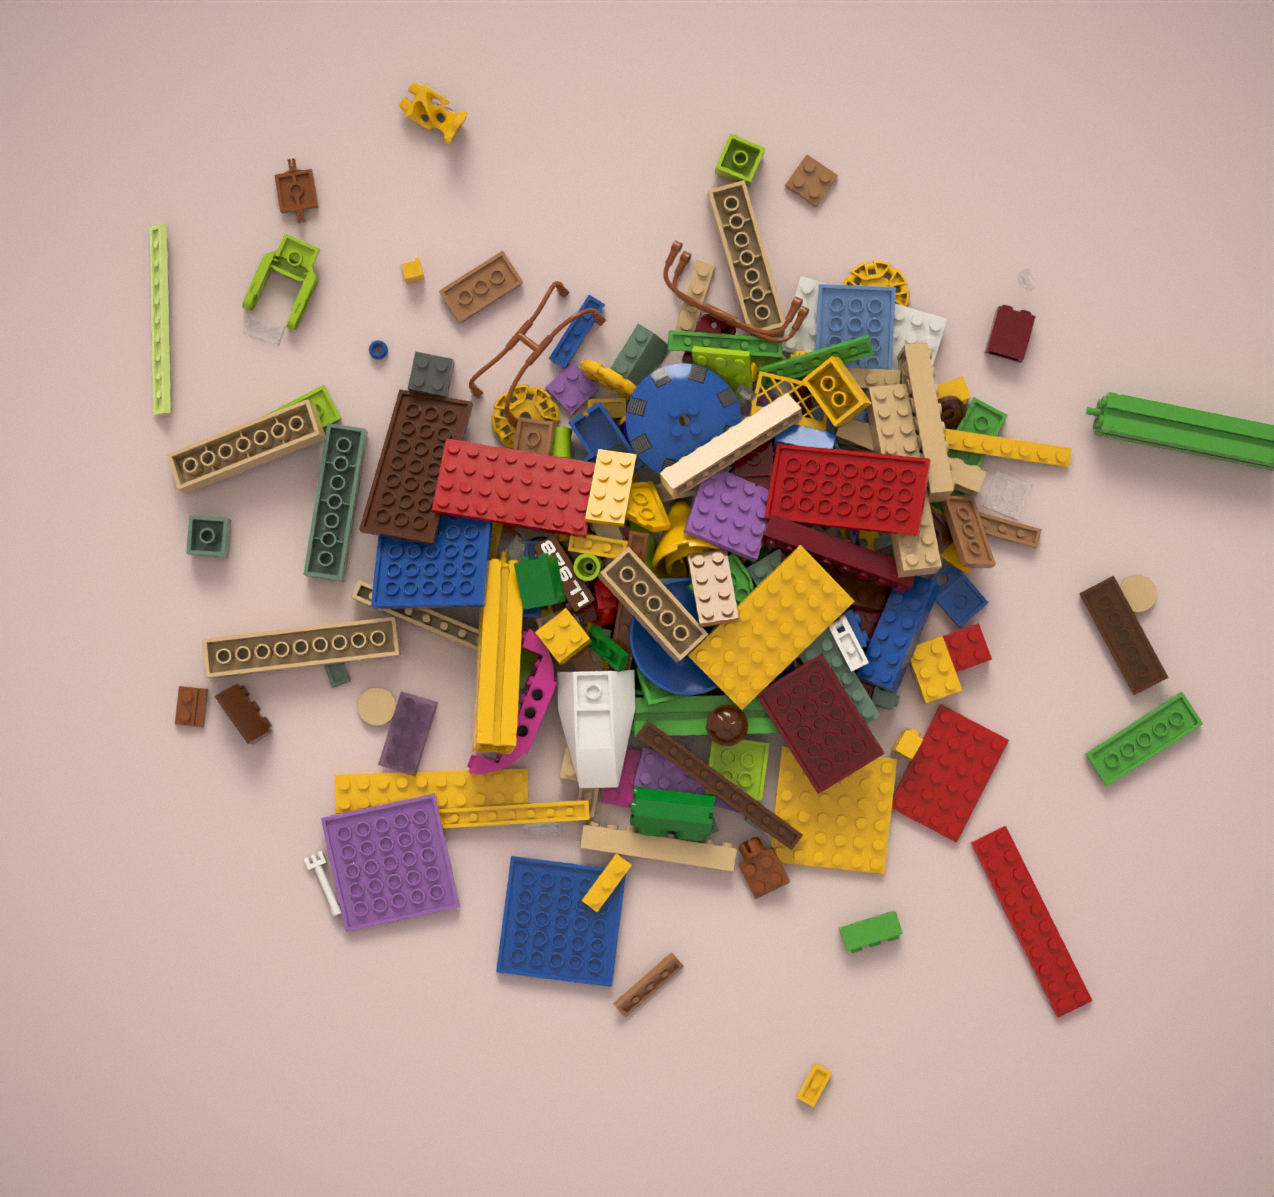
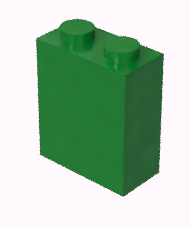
(539, 581)

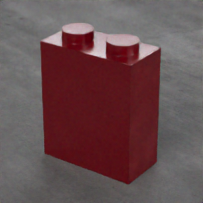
(1010, 333)

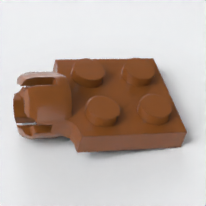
(761, 868)

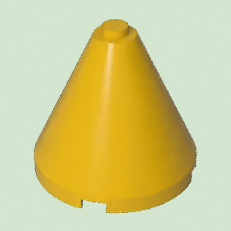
(674, 545)

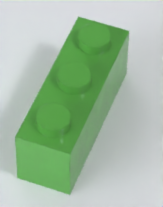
(871, 931)

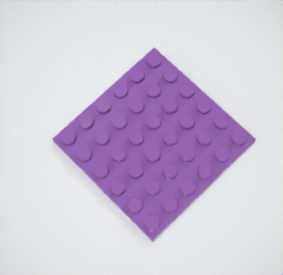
(390, 862)

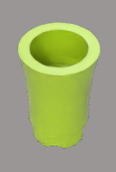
(562, 442)
(582, 568)

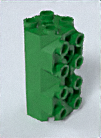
(665, 810)

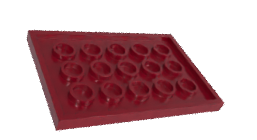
(820, 723)

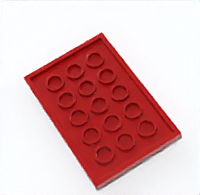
(948, 773)

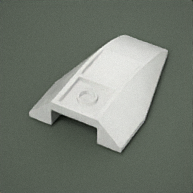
(597, 722)

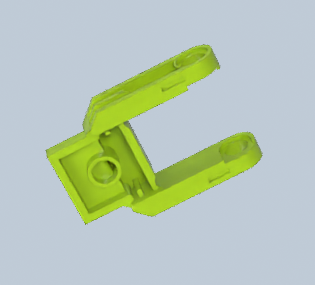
(295, 261)

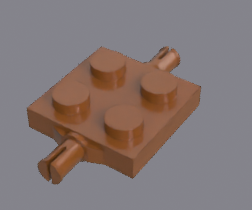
(296, 190)

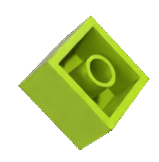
(739, 160)

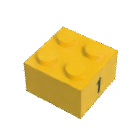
(563, 636)

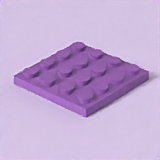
(729, 514)

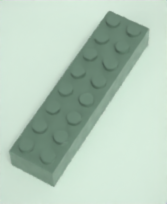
(335, 502)

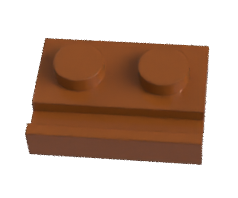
(191, 706)

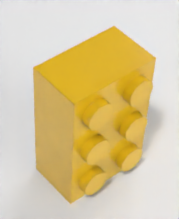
(836, 391)
(934, 670)

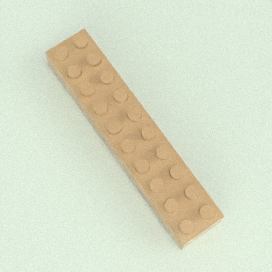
(895, 434)
(301, 647)

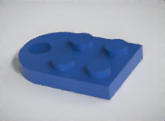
(958, 596)

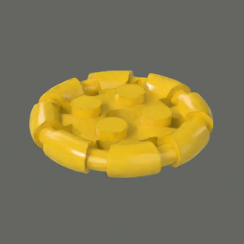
(877, 279)
(608, 378)
(520, 407)

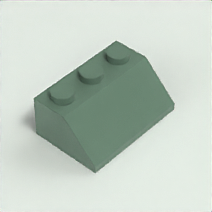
(640, 355)

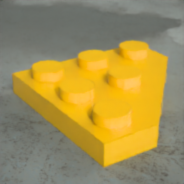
(646, 508)

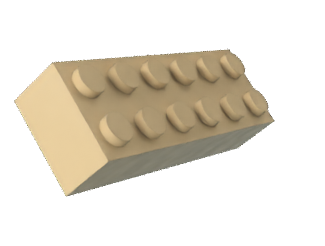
(652, 605)

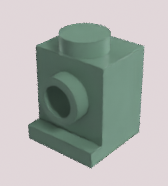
(884, 698)

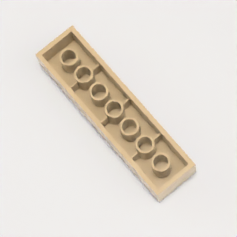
(745, 256)
(926, 412)
(246, 446)

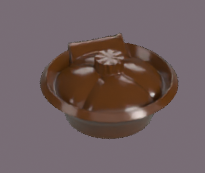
(727, 725)

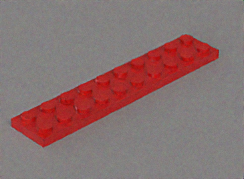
(1031, 921)

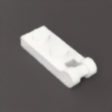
(848, 644)

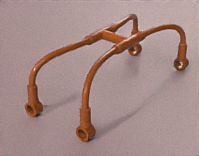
(724, 316)
(537, 349)

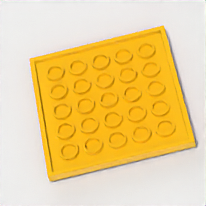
(841, 825)

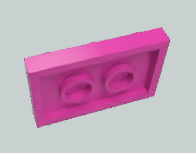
(624, 793)

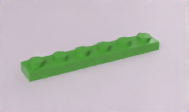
(758, 347)
(808, 362)

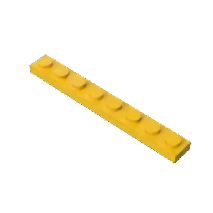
(1008, 448)
(515, 814)

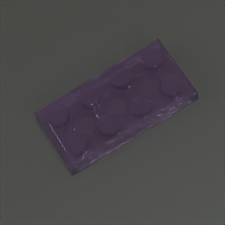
(408, 733)

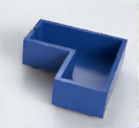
(600, 432)

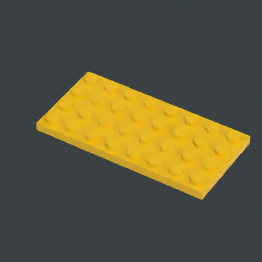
(772, 628)

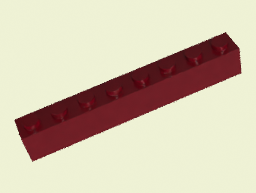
(835, 553)

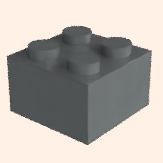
(431, 374)

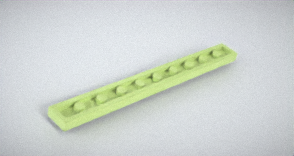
(160, 320)

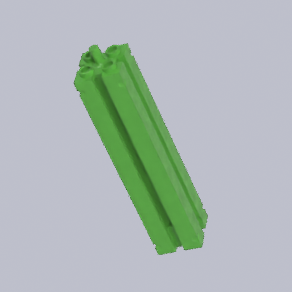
(1184, 430)
(690, 715)

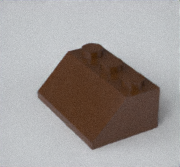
(244, 713)

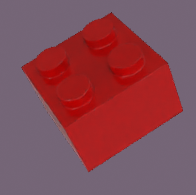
(967, 647)

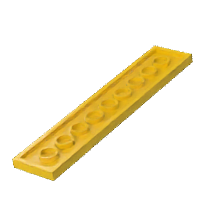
(452, 788)

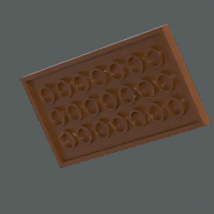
(410, 466)

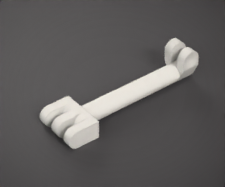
(317, 865)

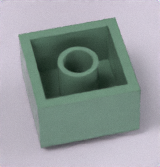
(208, 536)

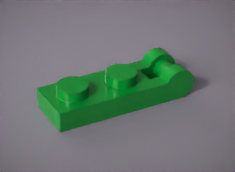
(607, 648)

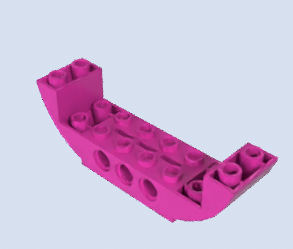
(542, 680)

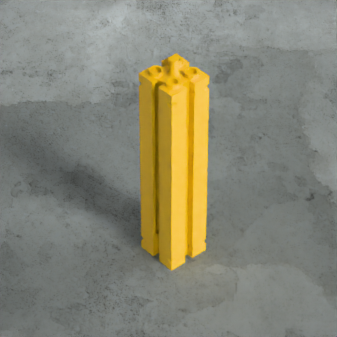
(498, 660)

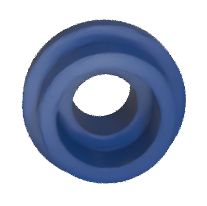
(376, 344)

